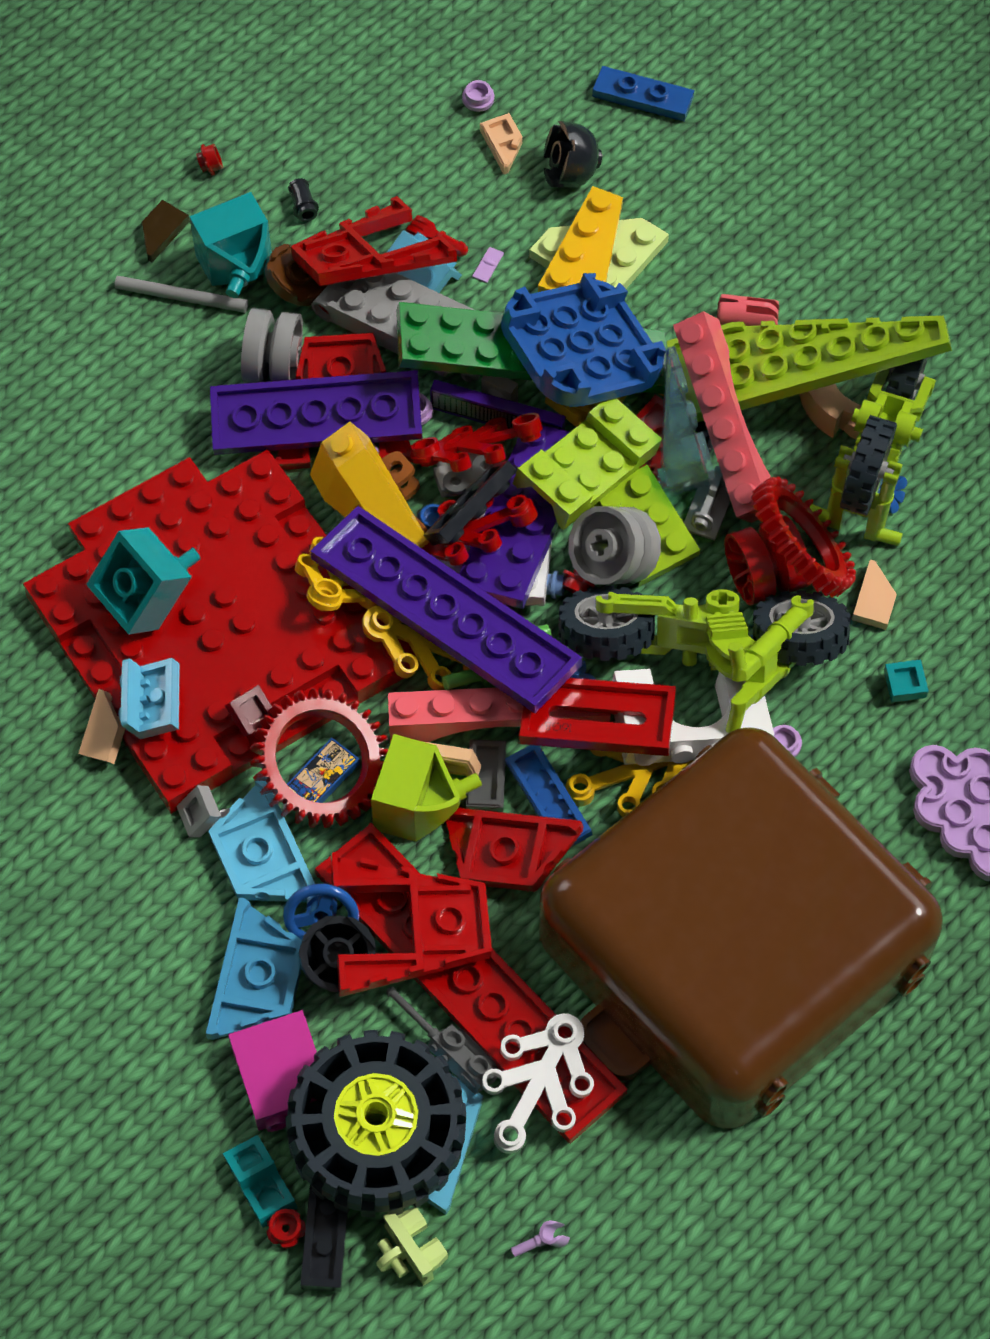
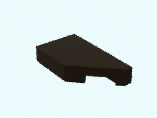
(162, 227)

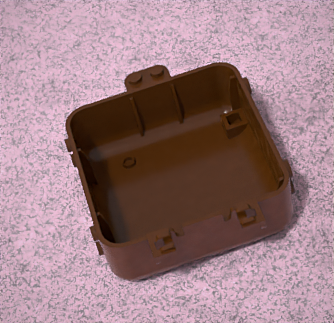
(736, 929)

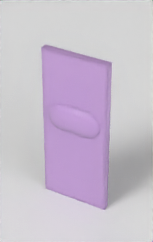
(488, 264)

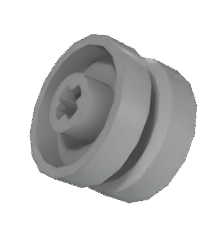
(271, 346)
(614, 545)

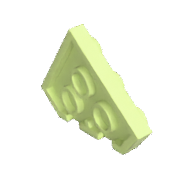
(633, 248)

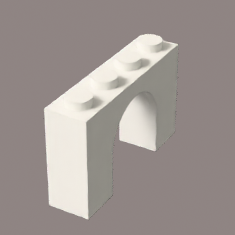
(686, 740)

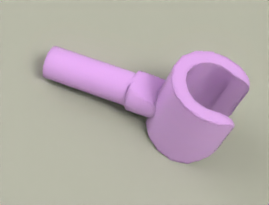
(544, 1237)

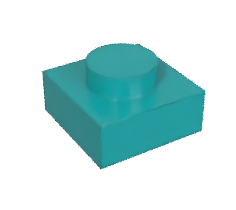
(906, 680)

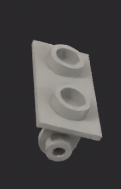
(708, 508)

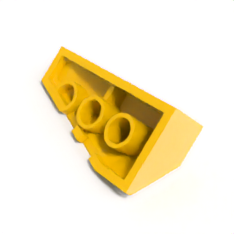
(354, 475)

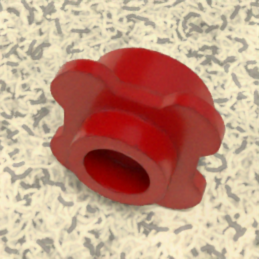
(574, 582)

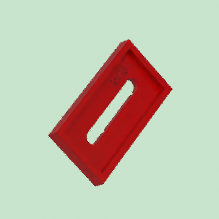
(648, 701)

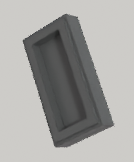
(492, 775)

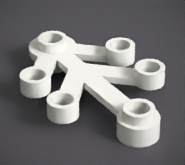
(541, 1075)

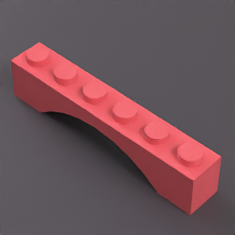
(711, 377)
(446, 712)

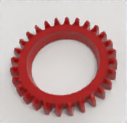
(777, 494)
(316, 707)

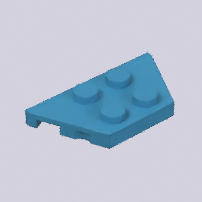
(256, 974)

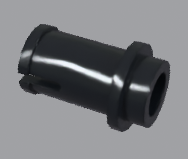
(304, 206)

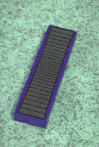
(484, 407)

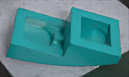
(259, 1179)

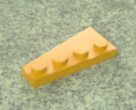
(587, 243)

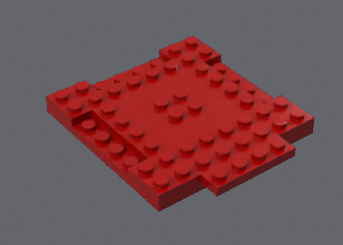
(233, 625)

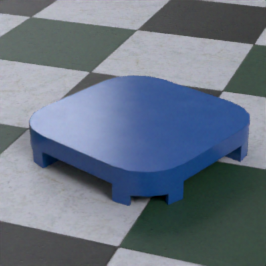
(581, 342)

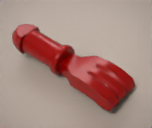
(428, 229)

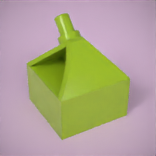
(416, 790)

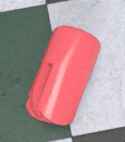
(747, 310)

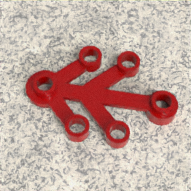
(463, 439)
(519, 511)

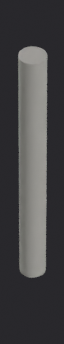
(181, 294)

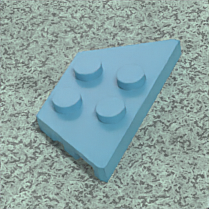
(259, 849)

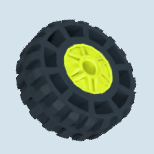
(376, 1164)

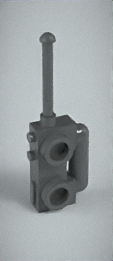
(456, 1047)

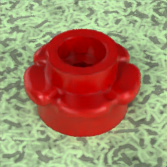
(209, 159)
(286, 1217)

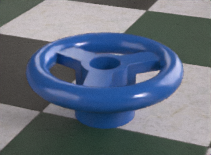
(320, 903)

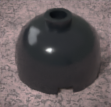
(572, 155)
(325, 942)

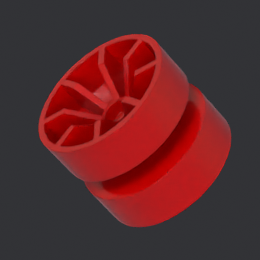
(758, 566)

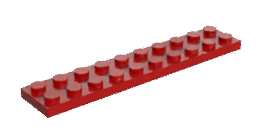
(480, 996)

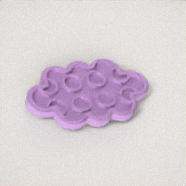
(955, 801)

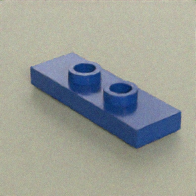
(643, 93)
(544, 787)

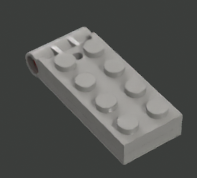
(371, 305)

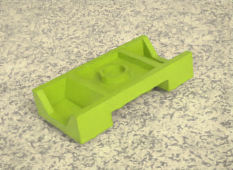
(589, 460)

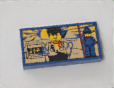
(324, 772)

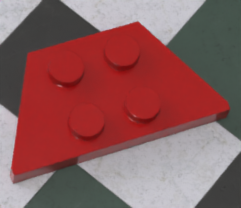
(509, 847)

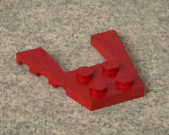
(349, 257)
(338, 357)
(446, 923)

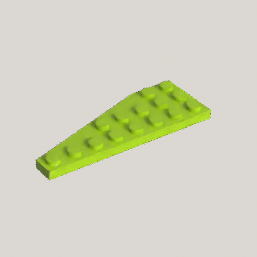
(800, 357)

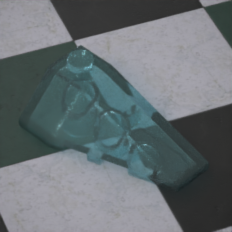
(683, 451)

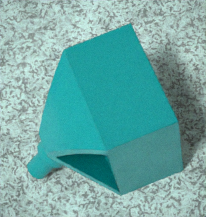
(232, 242)
(140, 579)

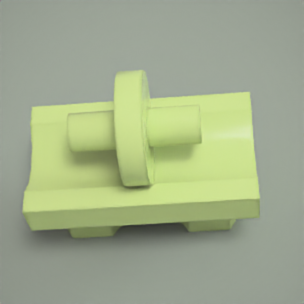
(421, 1260)

